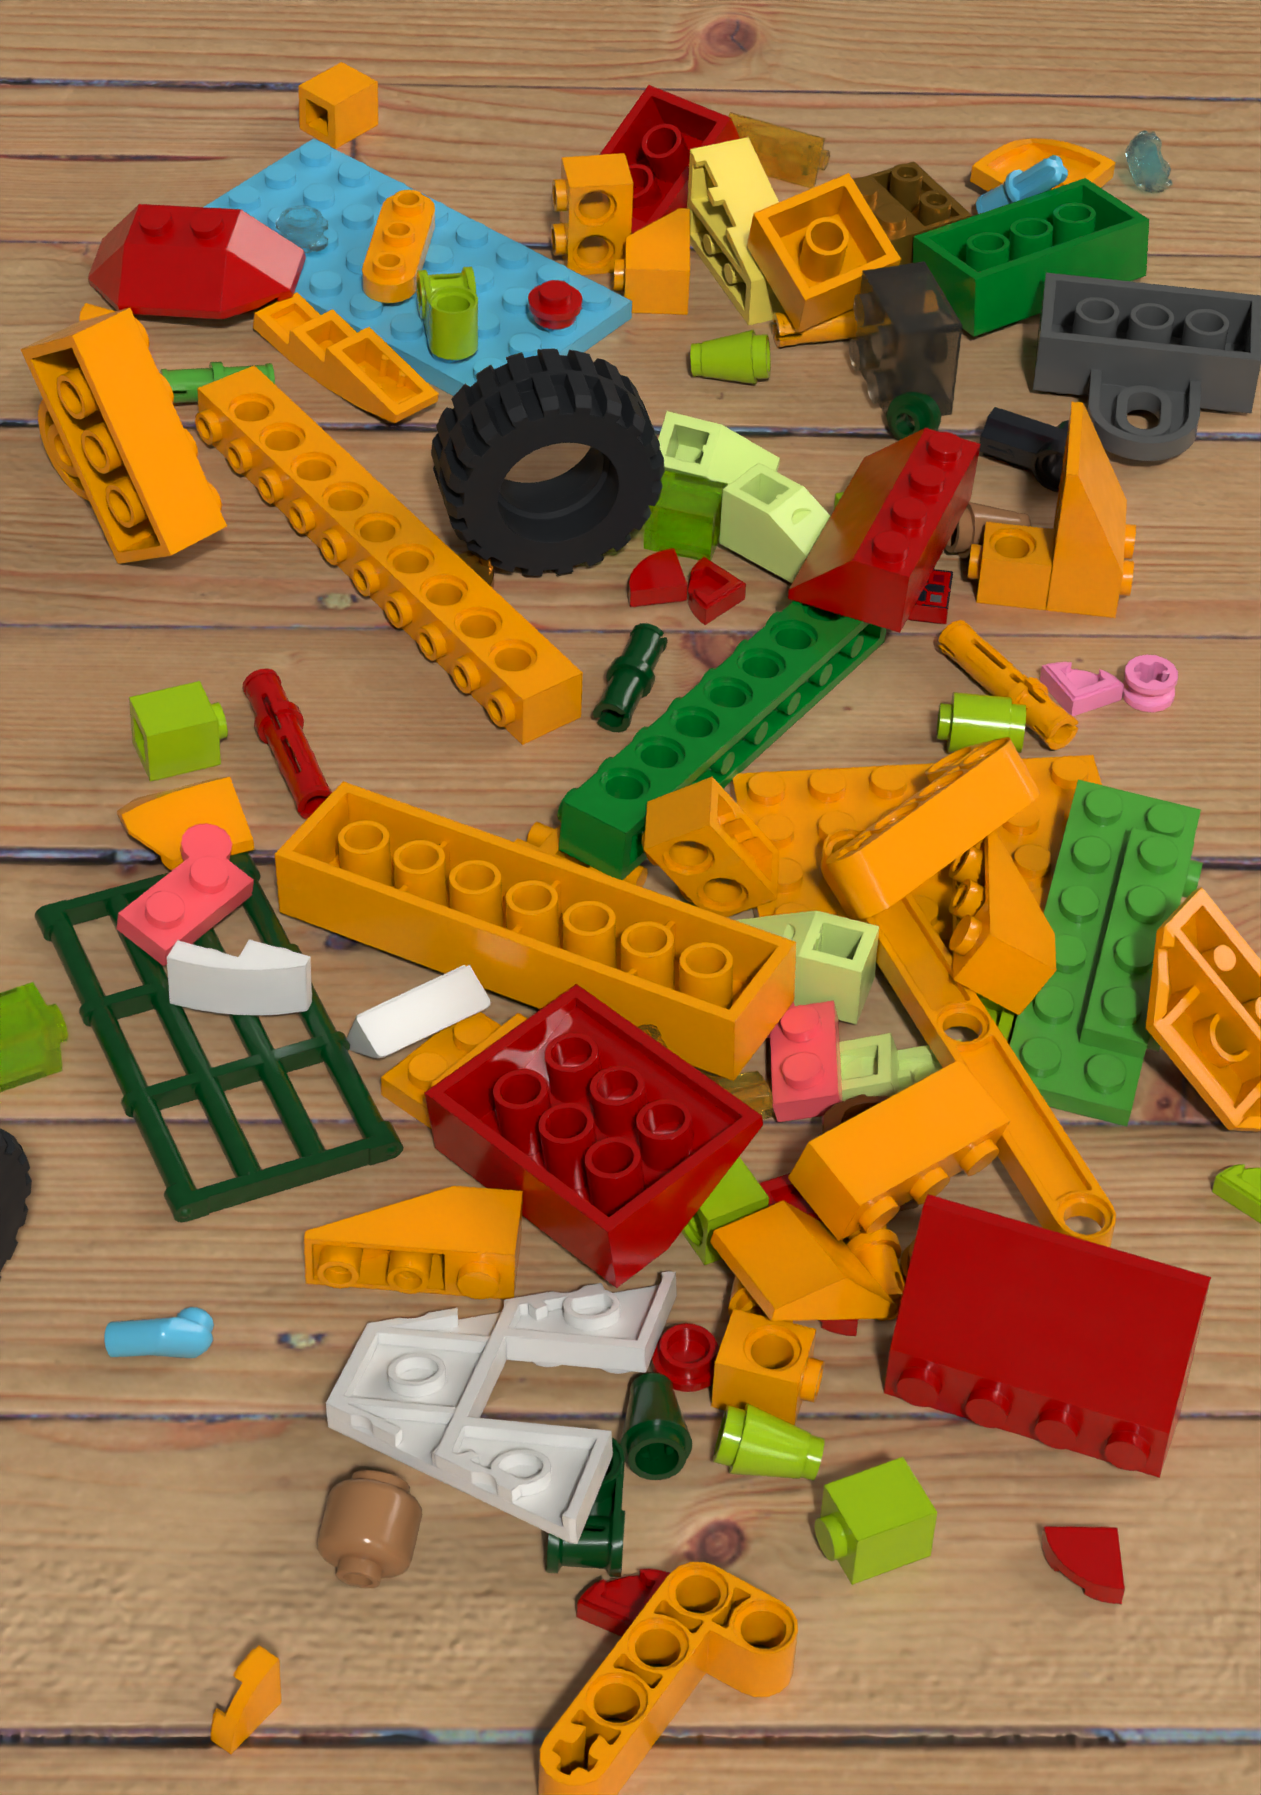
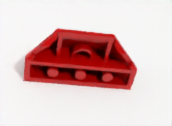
(194, 263)

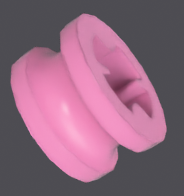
(1149, 683)

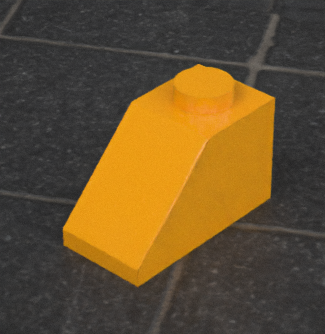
(657, 266)

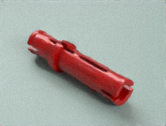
(268, 701)

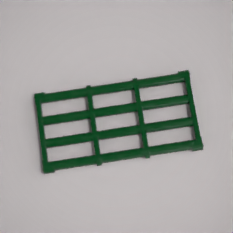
(207, 1082)

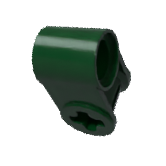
(603, 1533)

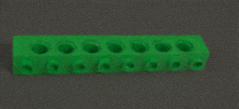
(713, 729)

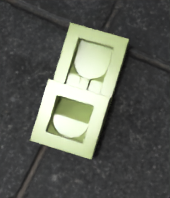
(879, 1069)

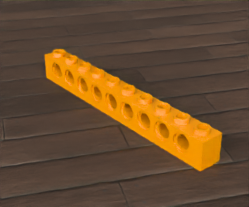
(391, 556)

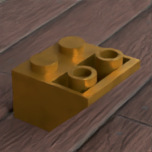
(908, 204)

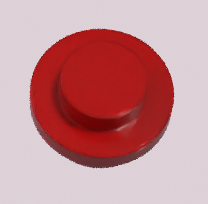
(555, 304)
(686, 1357)

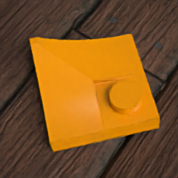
(1024, 153)

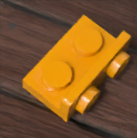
(439, 1058)

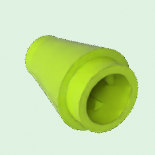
(733, 357)
(766, 1445)

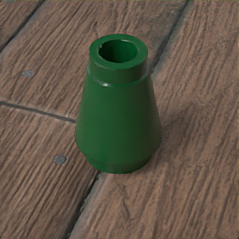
(655, 1429)

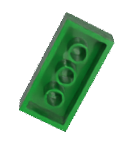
(999, 259)

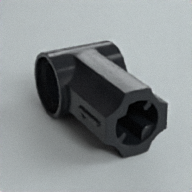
(1026, 444)

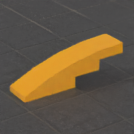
(344, 361)

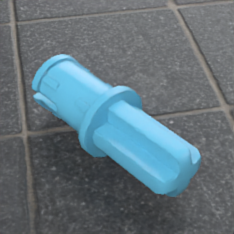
(1024, 184)

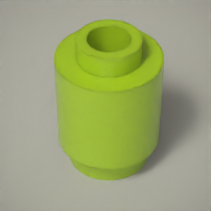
(980, 719)

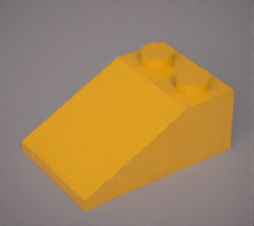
(1089, 528)

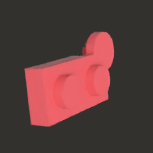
(188, 897)
(806, 1061)

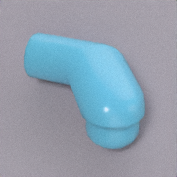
(177, 1336)

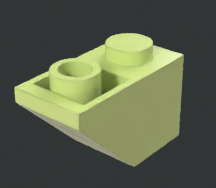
(709, 449)

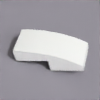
(255, 983)

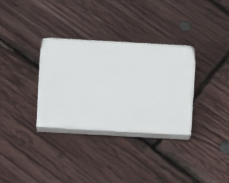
(418, 1013)

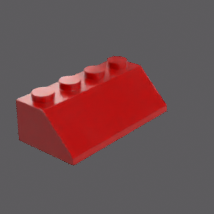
(889, 529)

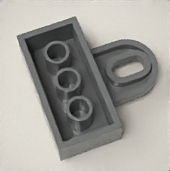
(1148, 352)

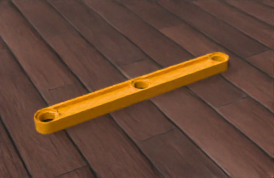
(1034, 1143)

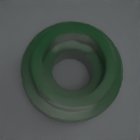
(920, 407)

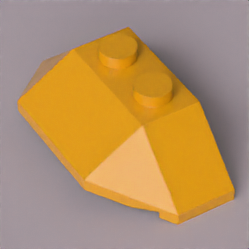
(1209, 1009)

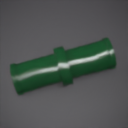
(630, 677)

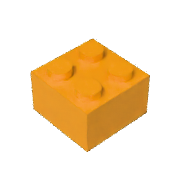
(817, 250)

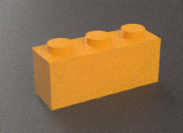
(900, 1151)

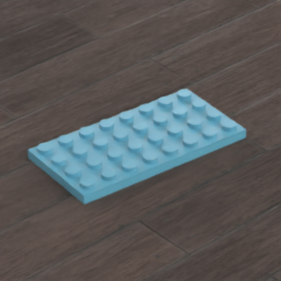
(504, 270)

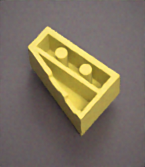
(723, 194)

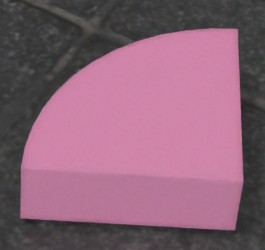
(1079, 689)

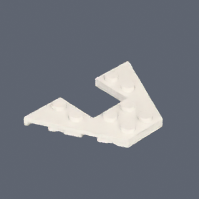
(425, 1380)

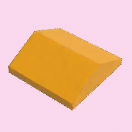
(799, 1268)

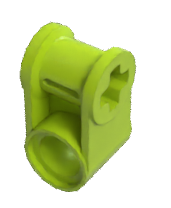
(449, 312)

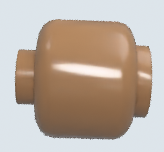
(369, 1528)

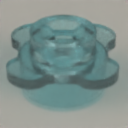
(303, 227)

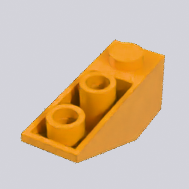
(999, 930)
(432, 1244)

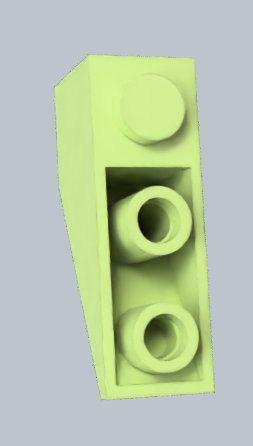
(770, 520)
(832, 958)

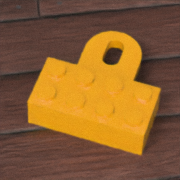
(119, 437)

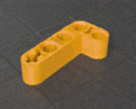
(964, 803)
(650, 1696)

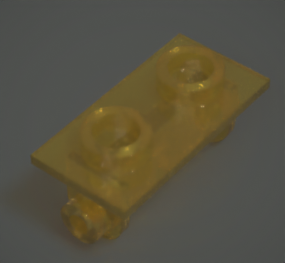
(784, 151)

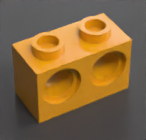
(600, 215)
(711, 849)

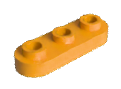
(398, 246)

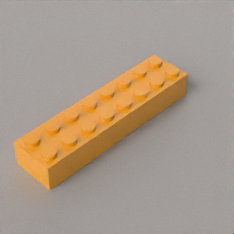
(535, 925)

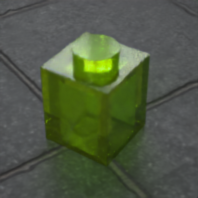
(686, 516)
(29, 1037)

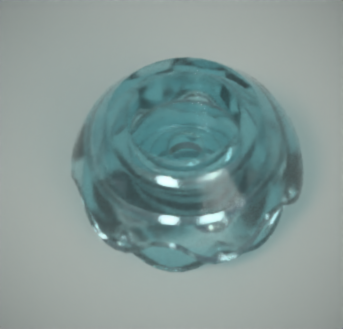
(1147, 164)

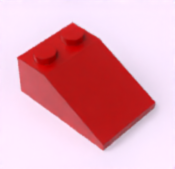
(658, 147)

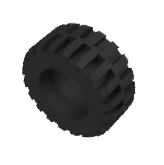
(534, 406)

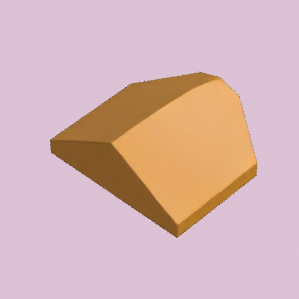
(165, 816)

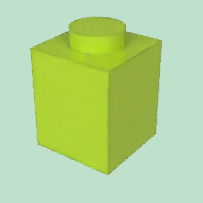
(177, 730)
(876, 1521)

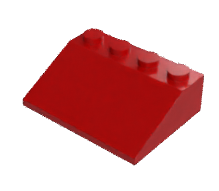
(594, 1129)
(1045, 1335)

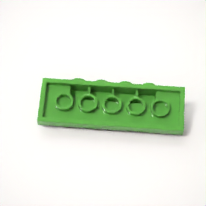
(1110, 891)

